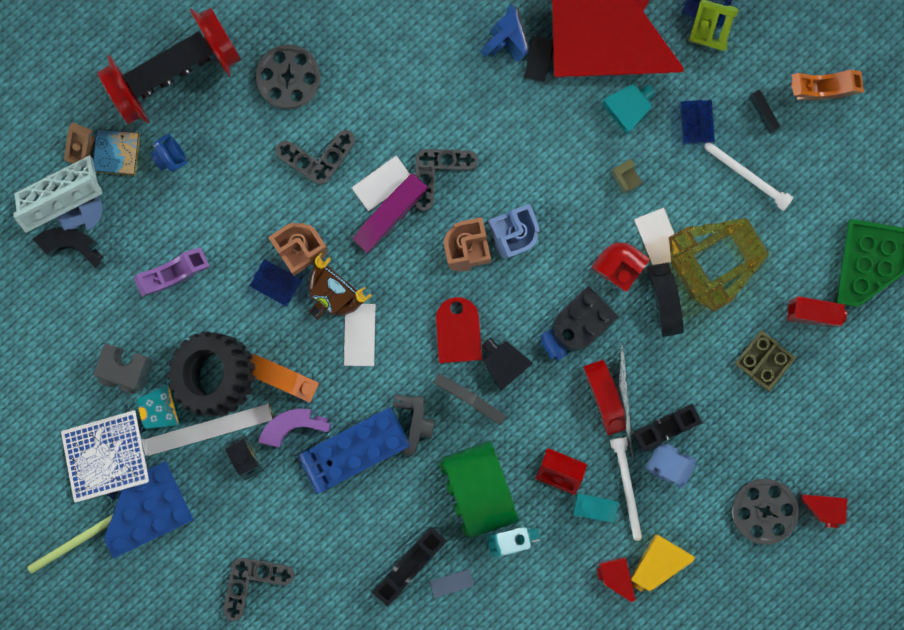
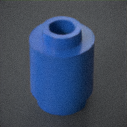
(551, 346)

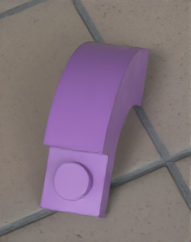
(171, 273)
(285, 422)

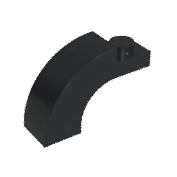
(57, 239)
(667, 299)

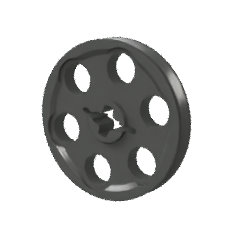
(279, 82)
(755, 516)

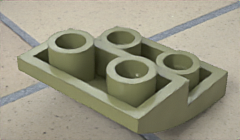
(765, 361)

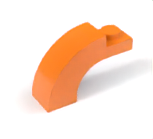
(283, 378)

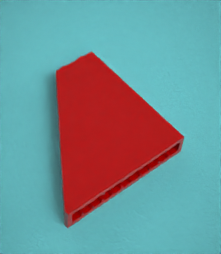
(607, 40)

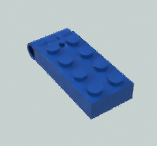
(354, 450)

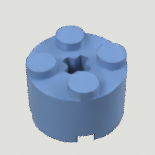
(671, 466)

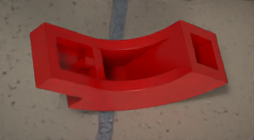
(606, 397)

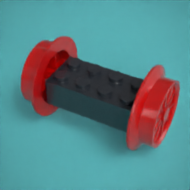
(160, 69)

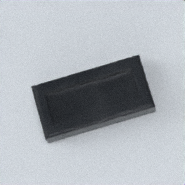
(538, 59)
(764, 111)

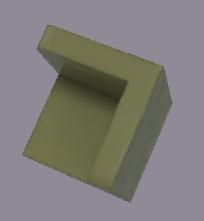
(626, 176)

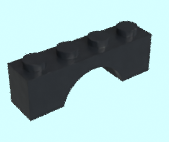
(409, 566)

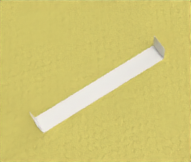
(207, 430)

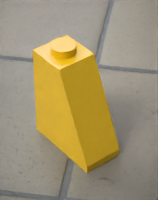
(659, 563)

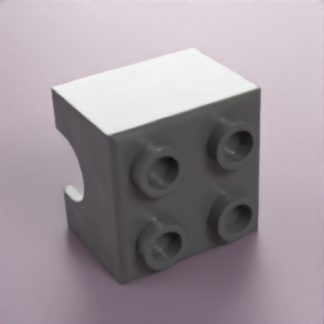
(112, 371)

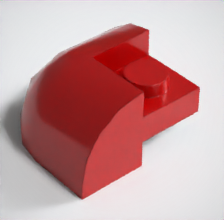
(620, 264)

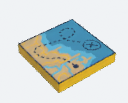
(116, 152)

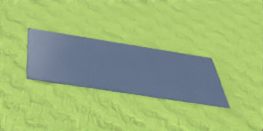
(451, 583)

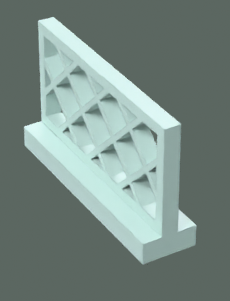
(66, 197)

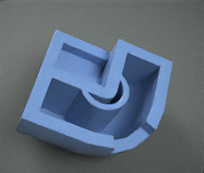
(86, 213)
(514, 231)

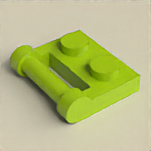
(706, 23)

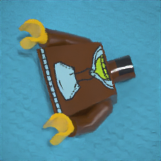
(332, 292)

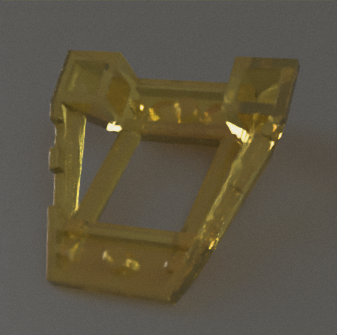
(708, 293)

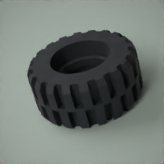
(187, 368)

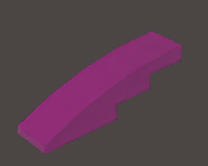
(390, 212)

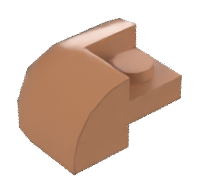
(466, 245)
(298, 246)

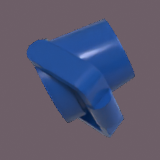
(168, 154)

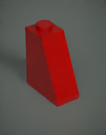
(816, 312)

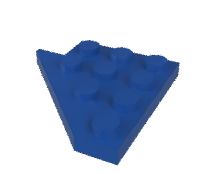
(146, 512)

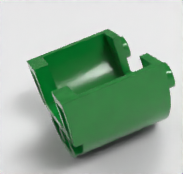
(479, 489)

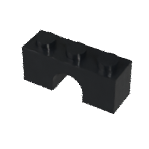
(666, 427)

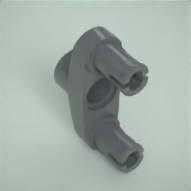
(420, 426)

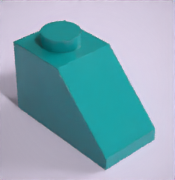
(595, 508)

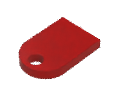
(458, 333)

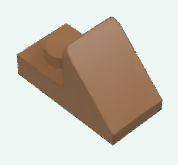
(78, 143)

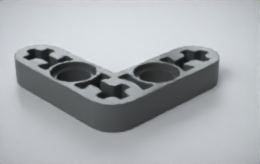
(315, 165)
(429, 169)
(470, 398)
(252, 574)

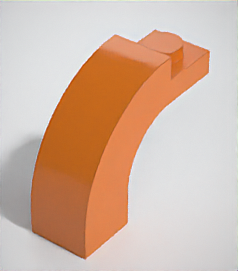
(827, 86)

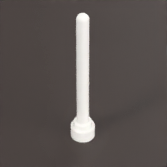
(781, 199)
(620, 446)

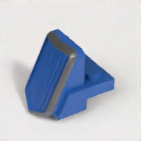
(508, 33)

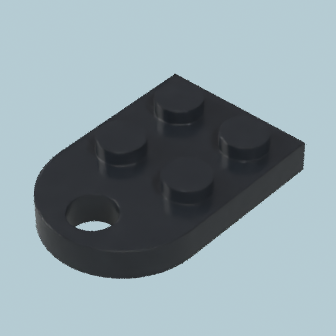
(584, 319)

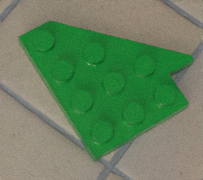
(869, 261)

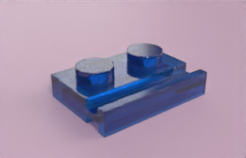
(697, 122)
(275, 282)

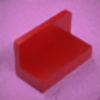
(561, 471)

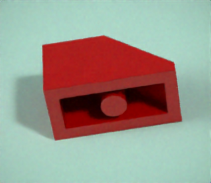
(826, 509)
(616, 576)

